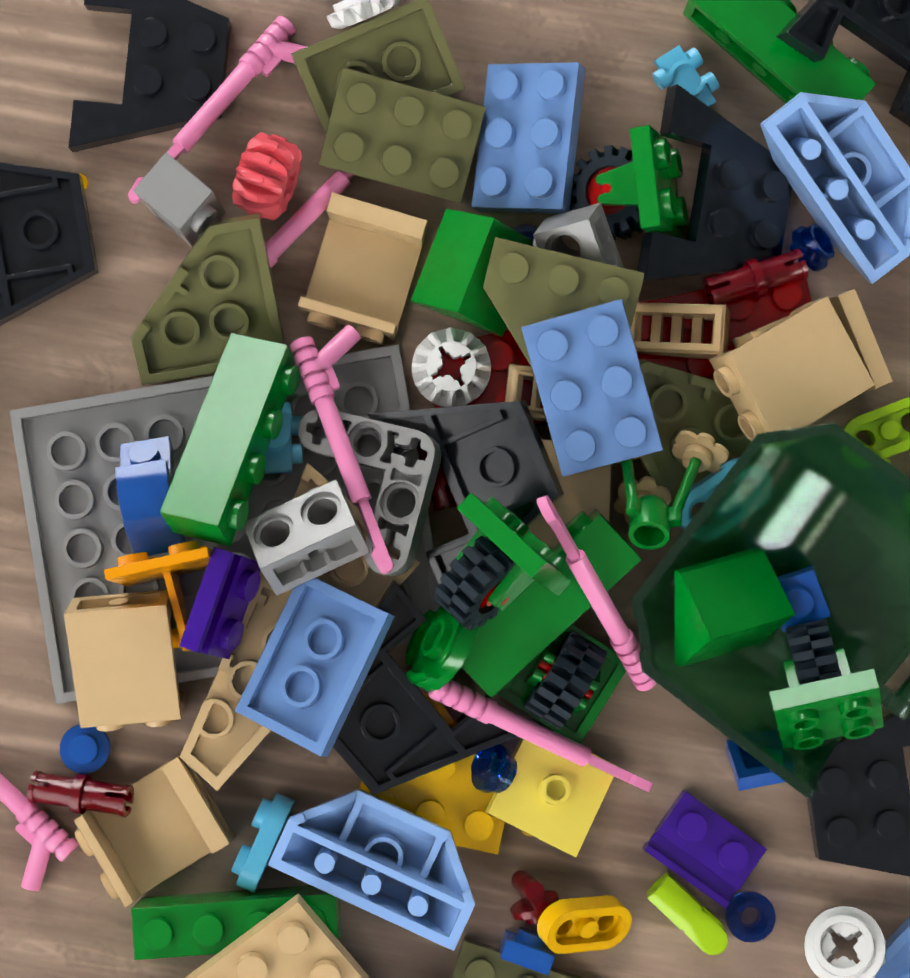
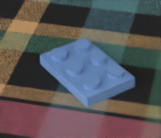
(528, 138)
(592, 388)
(314, 665)

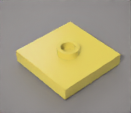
(551, 797)

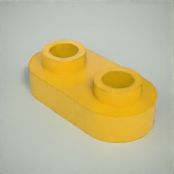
(584, 924)

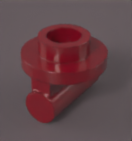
(533, 898)

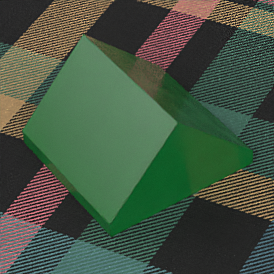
(458, 267)
(727, 605)

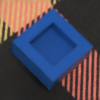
(804, 596)
(747, 770)
(526, 950)

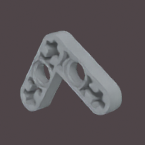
(397, 477)

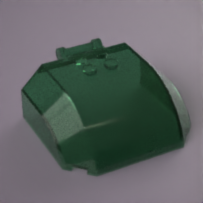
(805, 502)

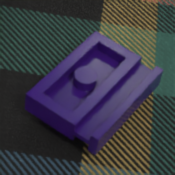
(221, 603)
(704, 848)

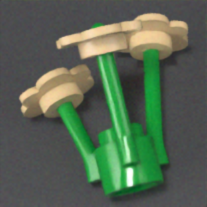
(647, 503)

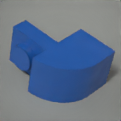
(141, 487)

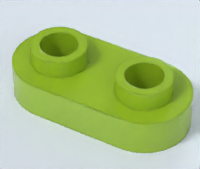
(884, 428)

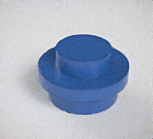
(84, 749)

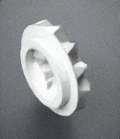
(354, 11)
(445, 390)
(848, 923)

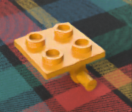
(141, 568)

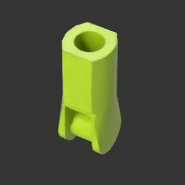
(688, 914)

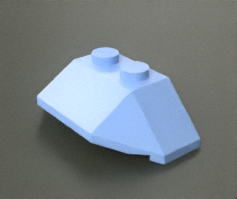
(845, 177)
(380, 863)

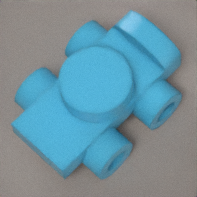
(680, 69)
(281, 452)

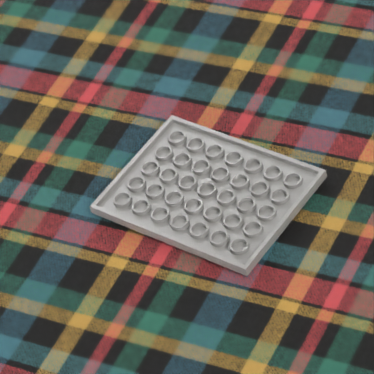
(73, 504)

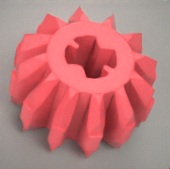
(267, 176)

